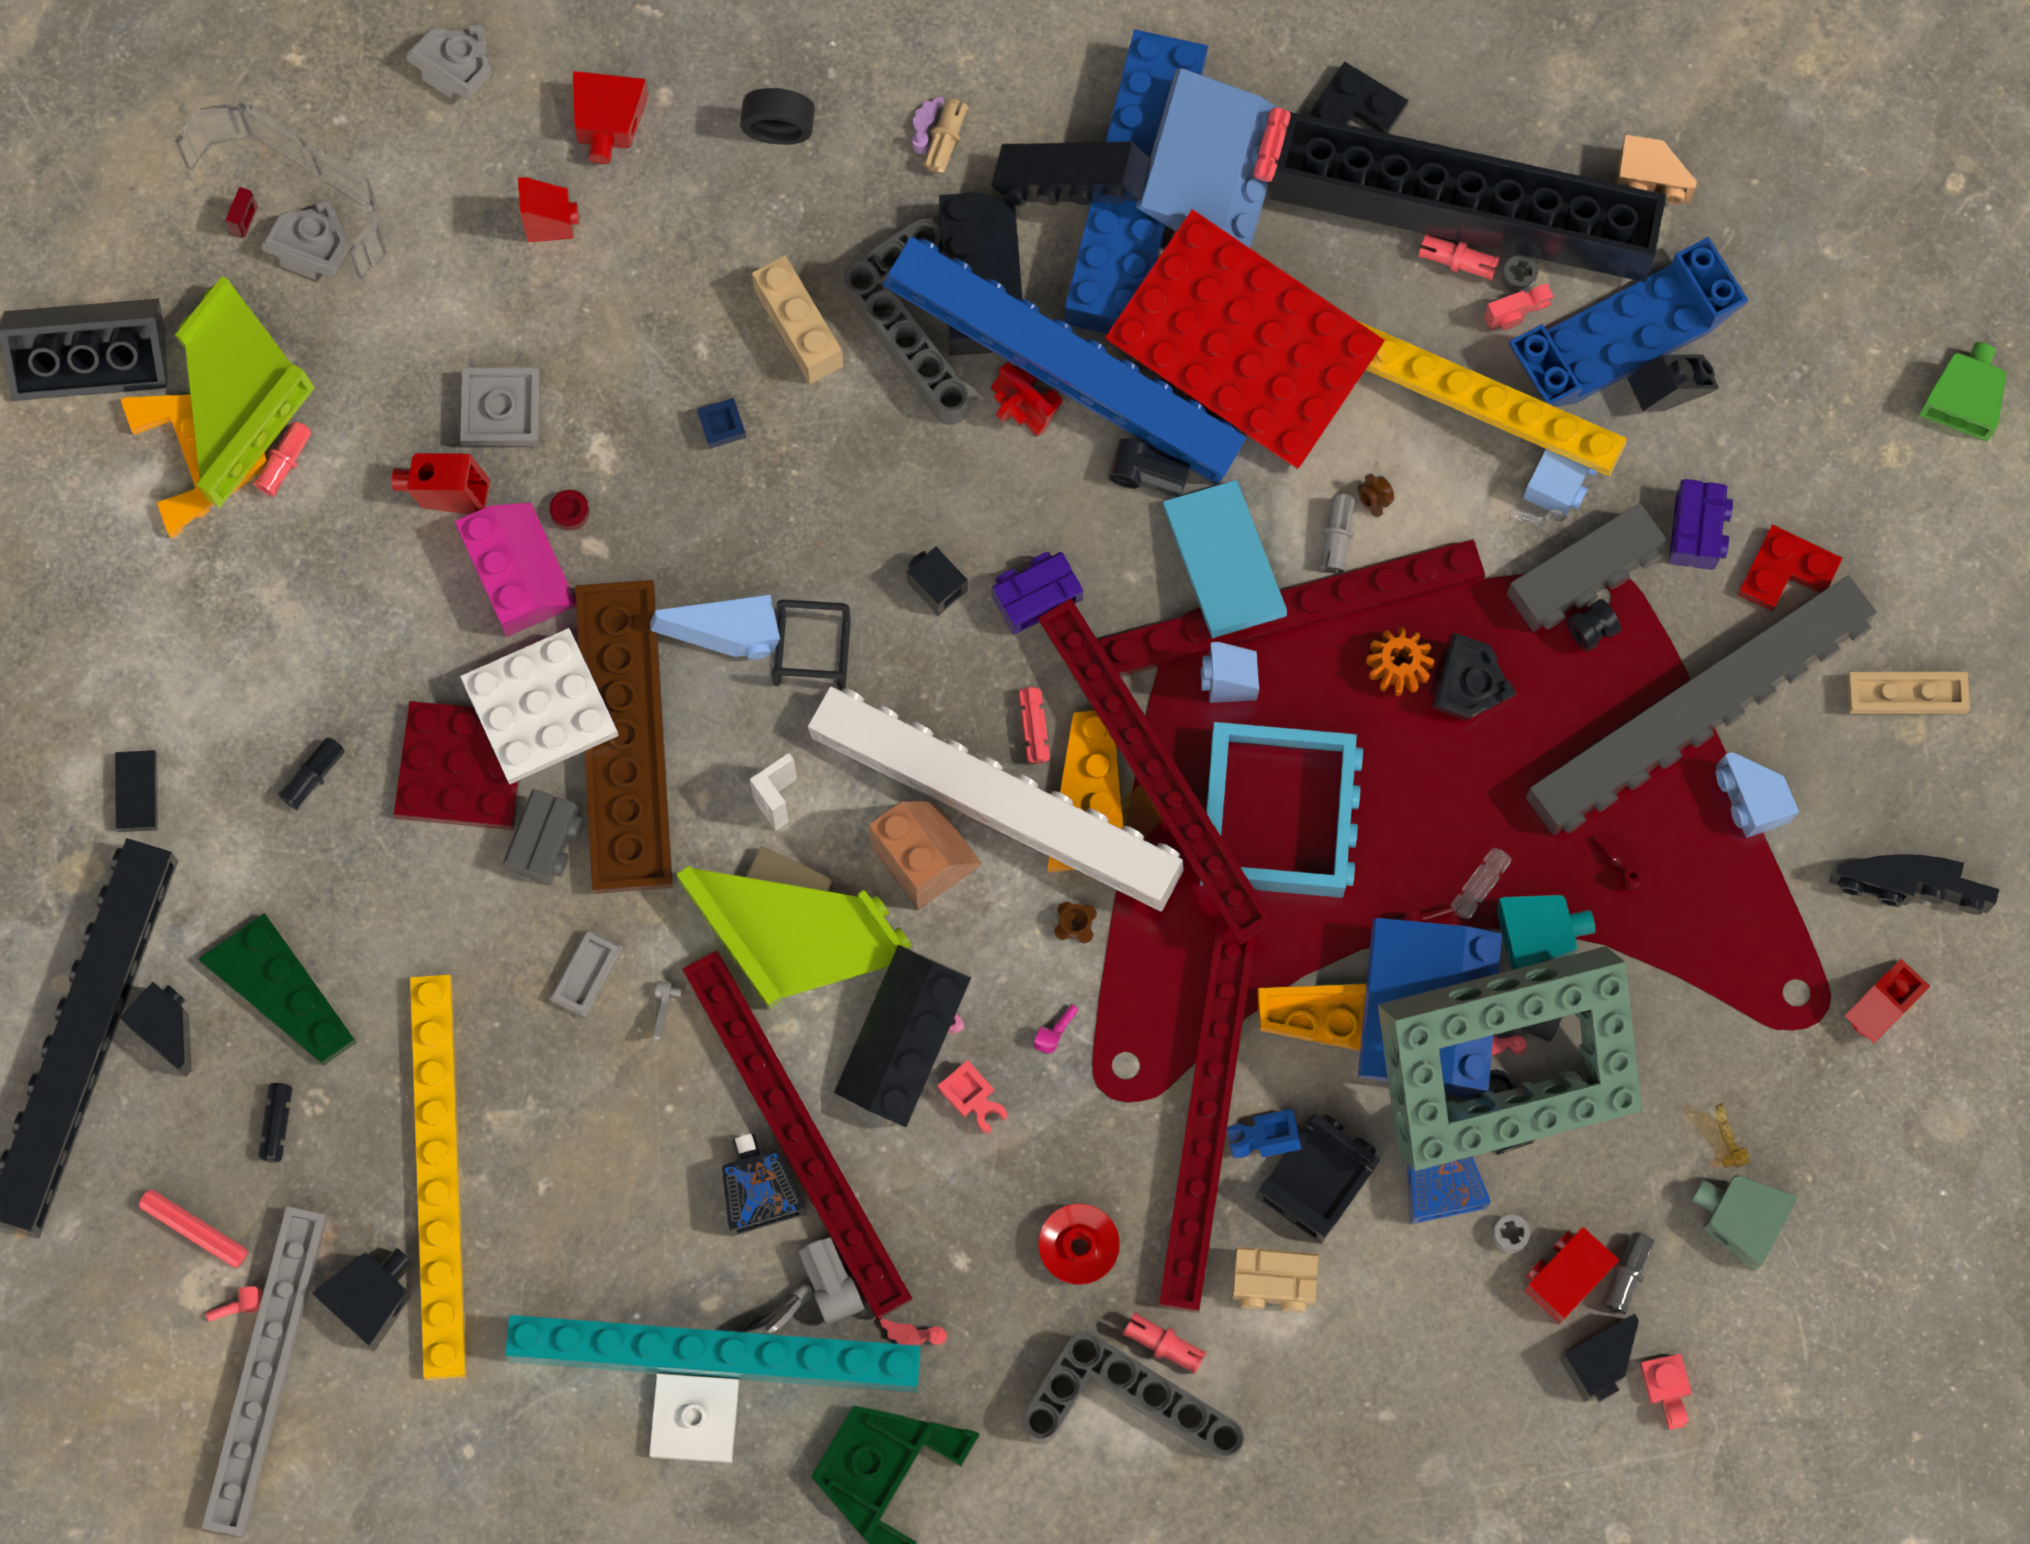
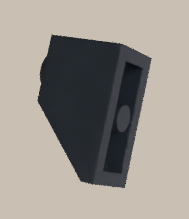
(162, 1024)
(1602, 1360)

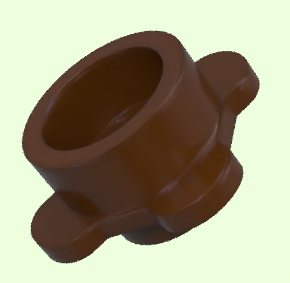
(1376, 494)
(1083, 914)

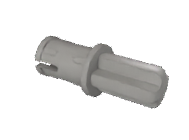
(1337, 534)

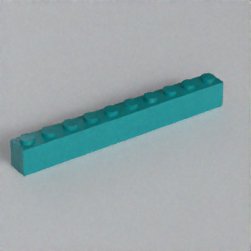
(713, 1353)

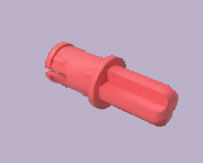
(283, 459)

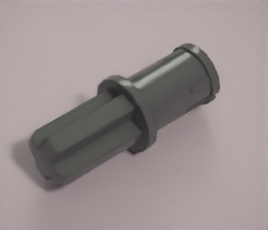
(1628, 1273)

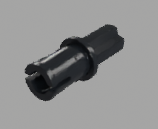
(311, 773)

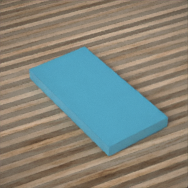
(1224, 559)

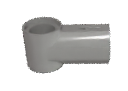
(834, 1291)

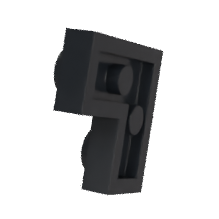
(1359, 95)

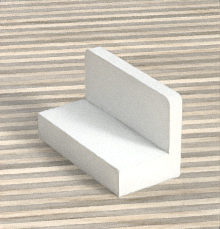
(766, 789)

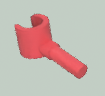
(249, 1302)

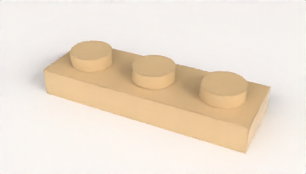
(1908, 692)

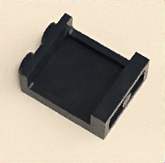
(1321, 1179)

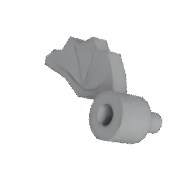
(663, 992)

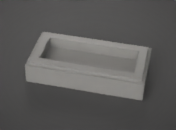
(586, 973)

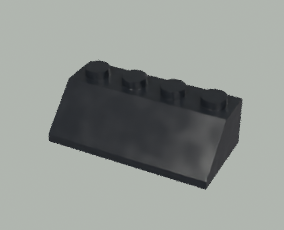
(986, 238)
(84, 349)
(902, 1035)

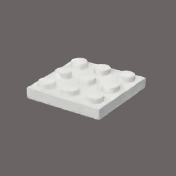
(539, 706)

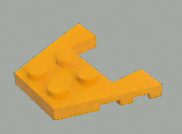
(153, 411)

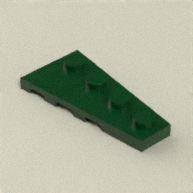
(273, 980)

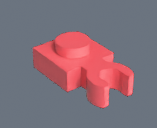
(1512, 309)
(969, 1092)

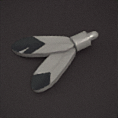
(782, 1312)

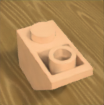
(1655, 168)

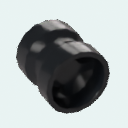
(1593, 625)

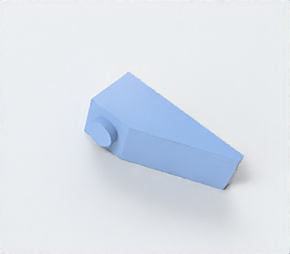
(728, 627)

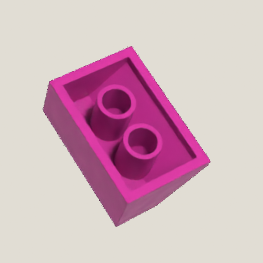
(515, 565)

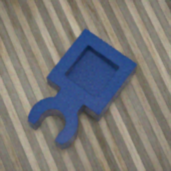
(1272, 1134)

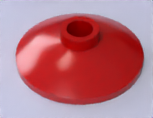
(1085, 1224)

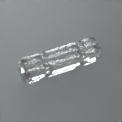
(1480, 883)

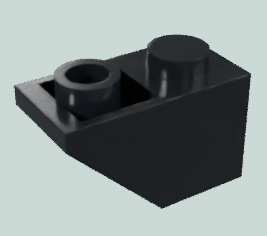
(1672, 381)

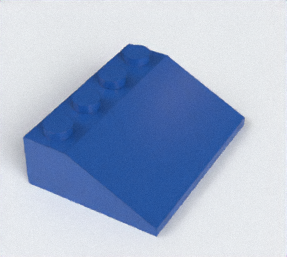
(1420, 958)

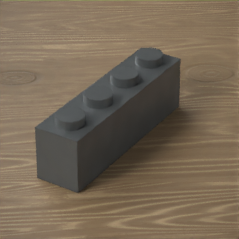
(1586, 568)

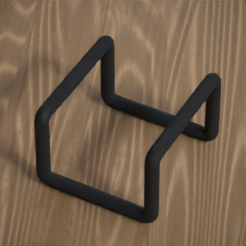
(840, 675)

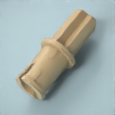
(945, 136)

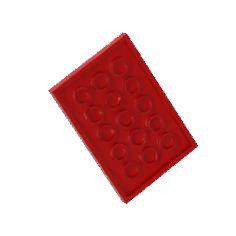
(1244, 339)

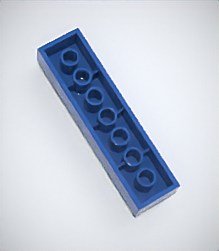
(1121, 240)

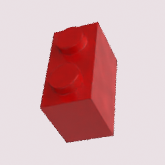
(1570, 1274)

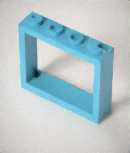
(1349, 799)

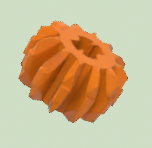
(1392, 649)

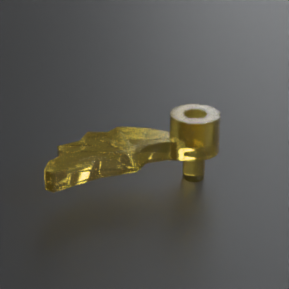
(1738, 1156)

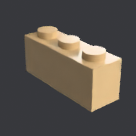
(797, 319)

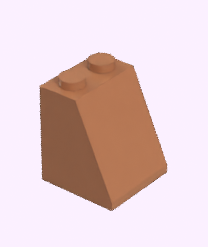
(921, 850)

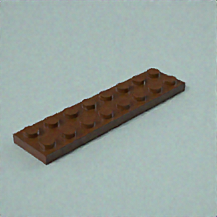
(629, 771)

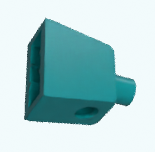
(1540, 928)

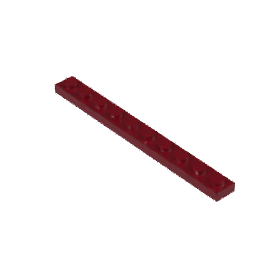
(1305, 607)
(1156, 771)
(1207, 1121)
(797, 1135)

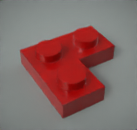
(1785, 558)

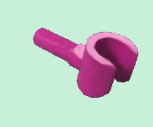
(1047, 1039)

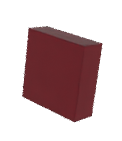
(241, 213)

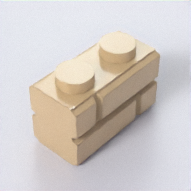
(1275, 1278)

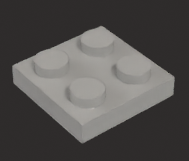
(500, 406)

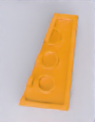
(1314, 1013)

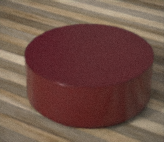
(569, 510)

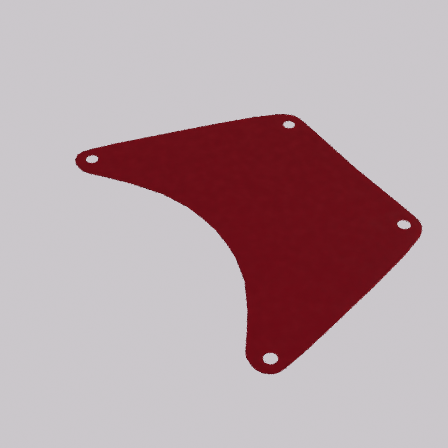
(1432, 811)

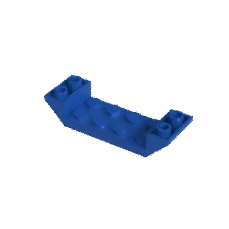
(1630, 327)

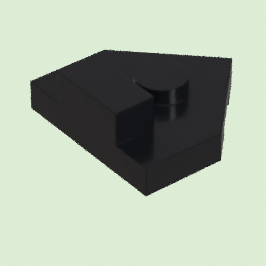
(1468, 679)

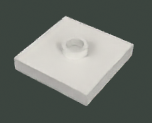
(694, 1418)

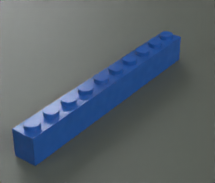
(1064, 359)

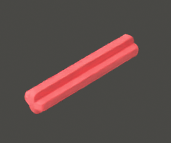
(193, 1228)

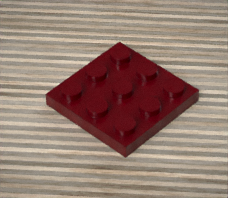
(452, 771)

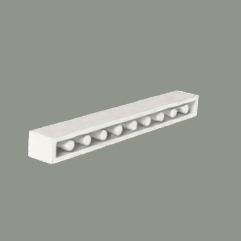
(997, 798)

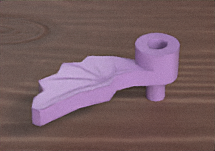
(923, 120)

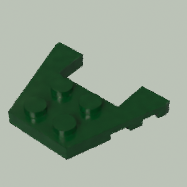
(872, 1460)

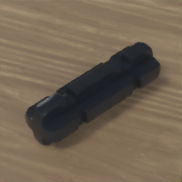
(275, 1122)

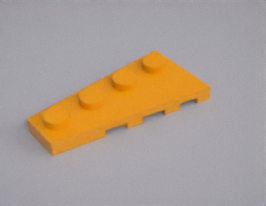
(1091, 773)

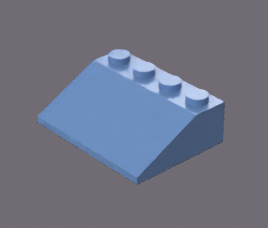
(1207, 156)

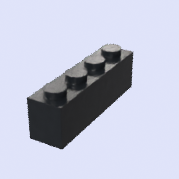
(1071, 172)

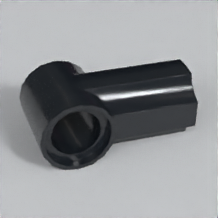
(1138, 466)

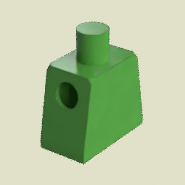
(1968, 393)

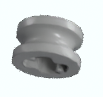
(1504, 1244)

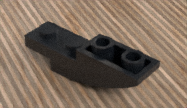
(1899, 876)

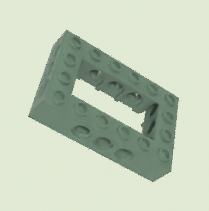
(1417, 1026)

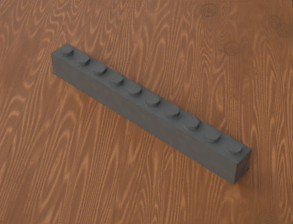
(1700, 706)

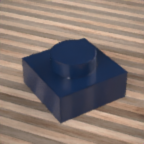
(721, 423)

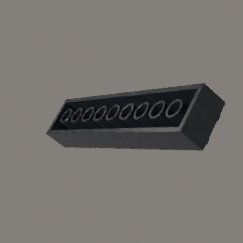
(1468, 197)

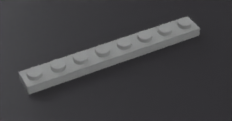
(264, 1372)

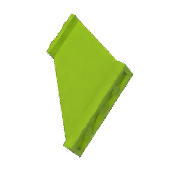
(238, 388)
(793, 935)

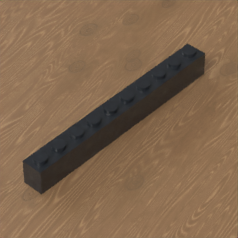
(82, 1034)

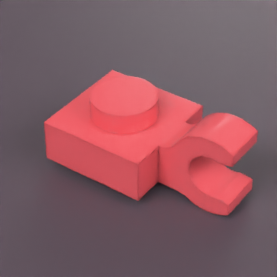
(1667, 1383)

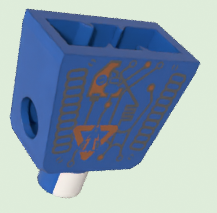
(1445, 1191)

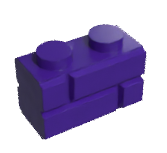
(1699, 524)
(1035, 590)

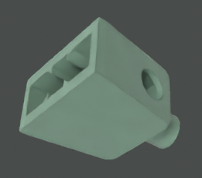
(1745, 1216)

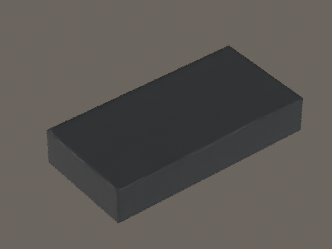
(136, 791)

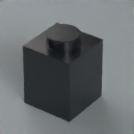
(936, 580)

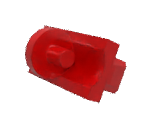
(1022, 401)

